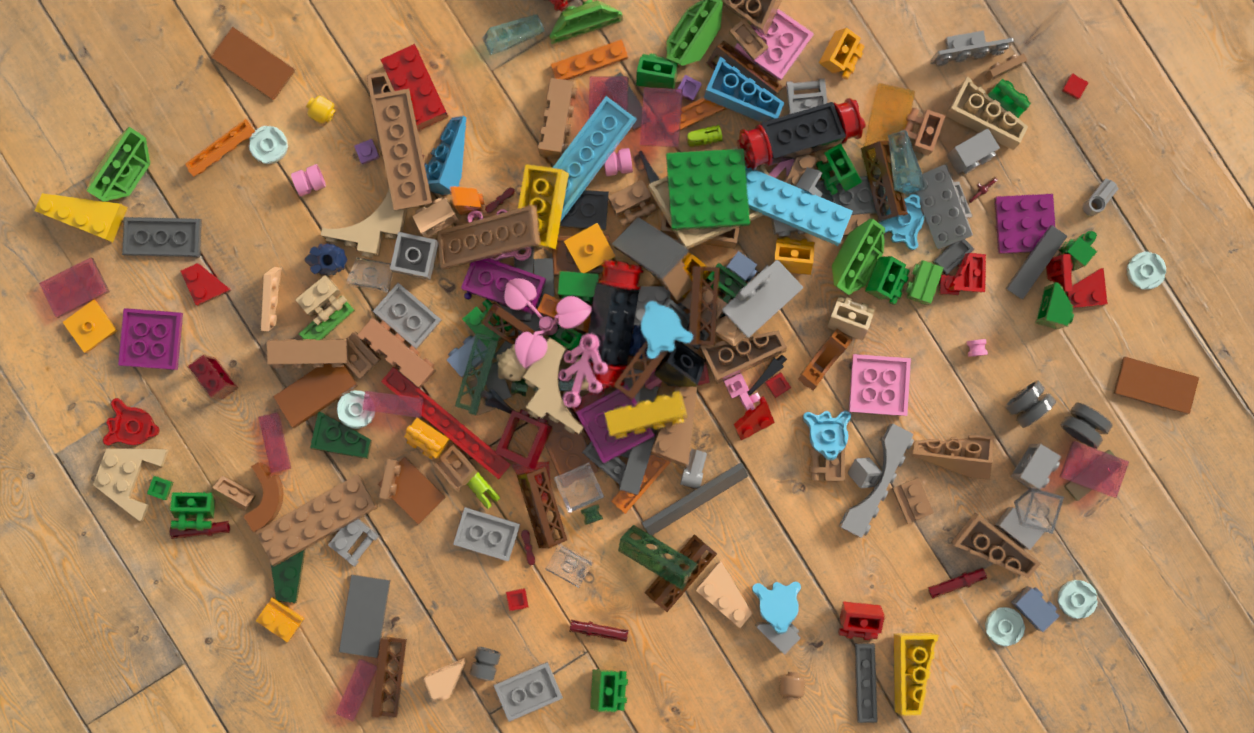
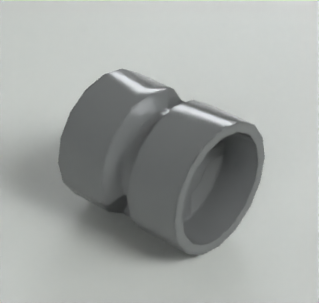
(485, 663)

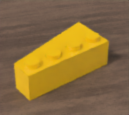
(87, 215)
(646, 415)
(911, 670)

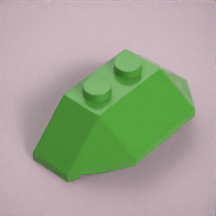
(584, 19)
(695, 32)
(121, 167)
(858, 256)

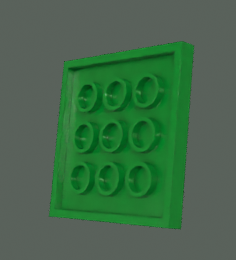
(707, 189)

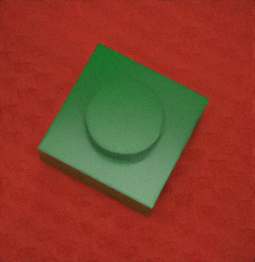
(160, 487)

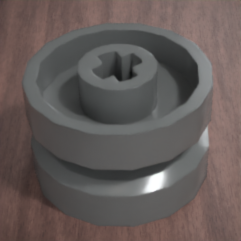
(1030, 404)
(1086, 425)

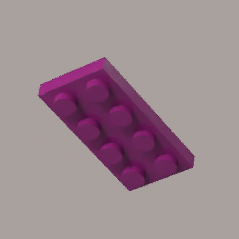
(489, 280)

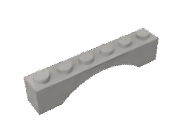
(894, 445)

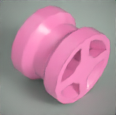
(977, 348)

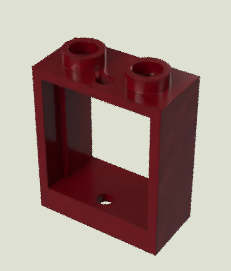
(207, 372)
(538, 444)

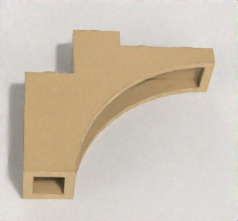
(370, 231)
(548, 397)

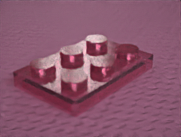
(611, 86)
(661, 117)
(74, 287)
(1094, 469)

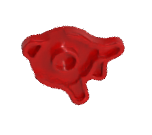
(130, 425)

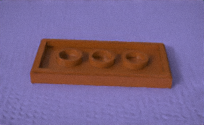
(253, 63)
(1156, 385)
(314, 392)
(566, 448)

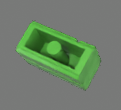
(924, 282)

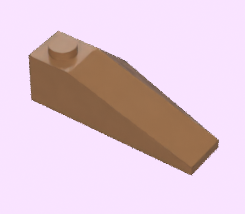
(964, 456)

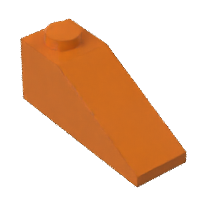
(466, 199)

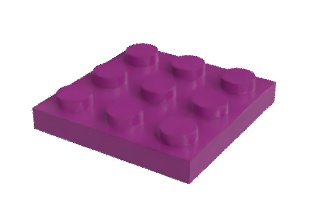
(1022, 221)
(150, 339)
(596, 426)

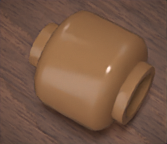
(792, 686)

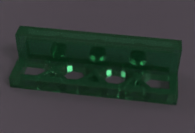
(482, 378)
(653, 558)

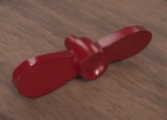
(983, 189)
(500, 200)
(528, 547)

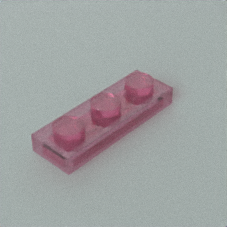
(393, 404)
(274, 442)
(356, 690)

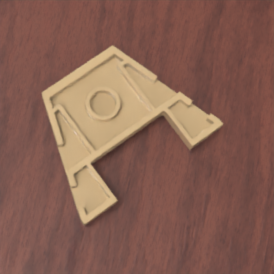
(119, 475)

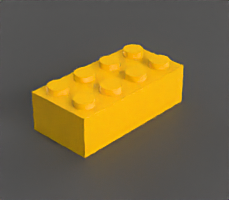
(545, 190)

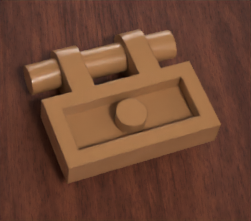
(833, 469)

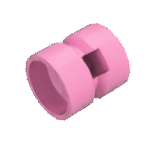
(619, 162)
(308, 180)

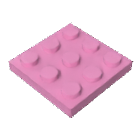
(785, 43)
(879, 385)

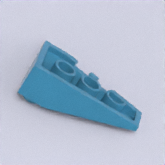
(447, 160)

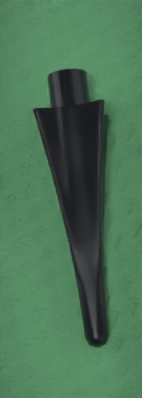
(652, 176)
(773, 368)
(494, 400)

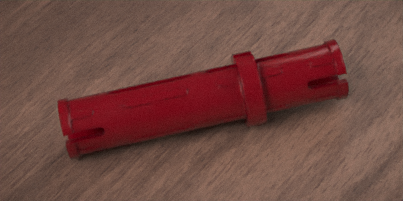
(217, 528)
(962, 581)
(591, 629)

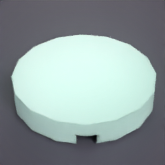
(268, 144)
(1146, 270)
(351, 410)
(1077, 599)
(1004, 626)

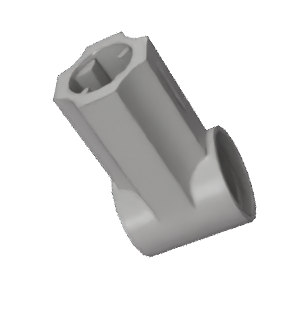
(1100, 197)
(693, 473)

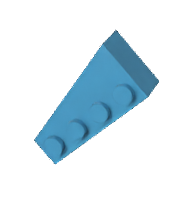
(741, 94)

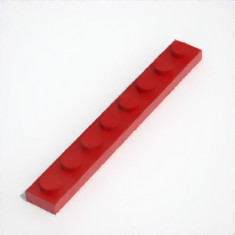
(448, 424)

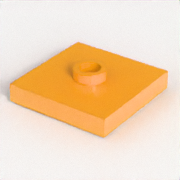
(589, 248)
(89, 326)

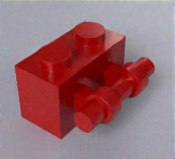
(861, 620)

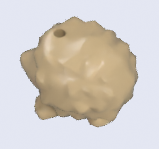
(509, 366)

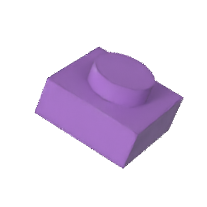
(690, 87)
(367, 151)

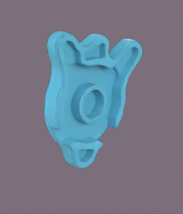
(906, 227)
(661, 329)
(827, 433)
(779, 604)

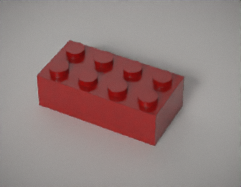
(409, 72)

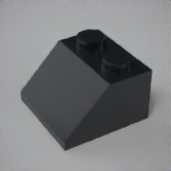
(680, 367)

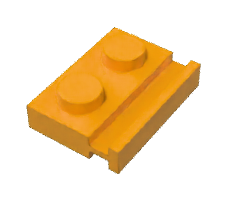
(280, 619)

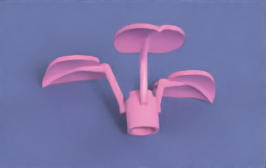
(531, 347)

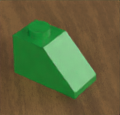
(567, 337)

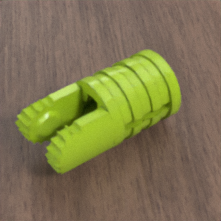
(704, 136)
(479, 486)

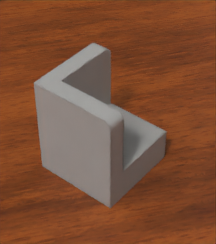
(809, 180)
(864, 472)

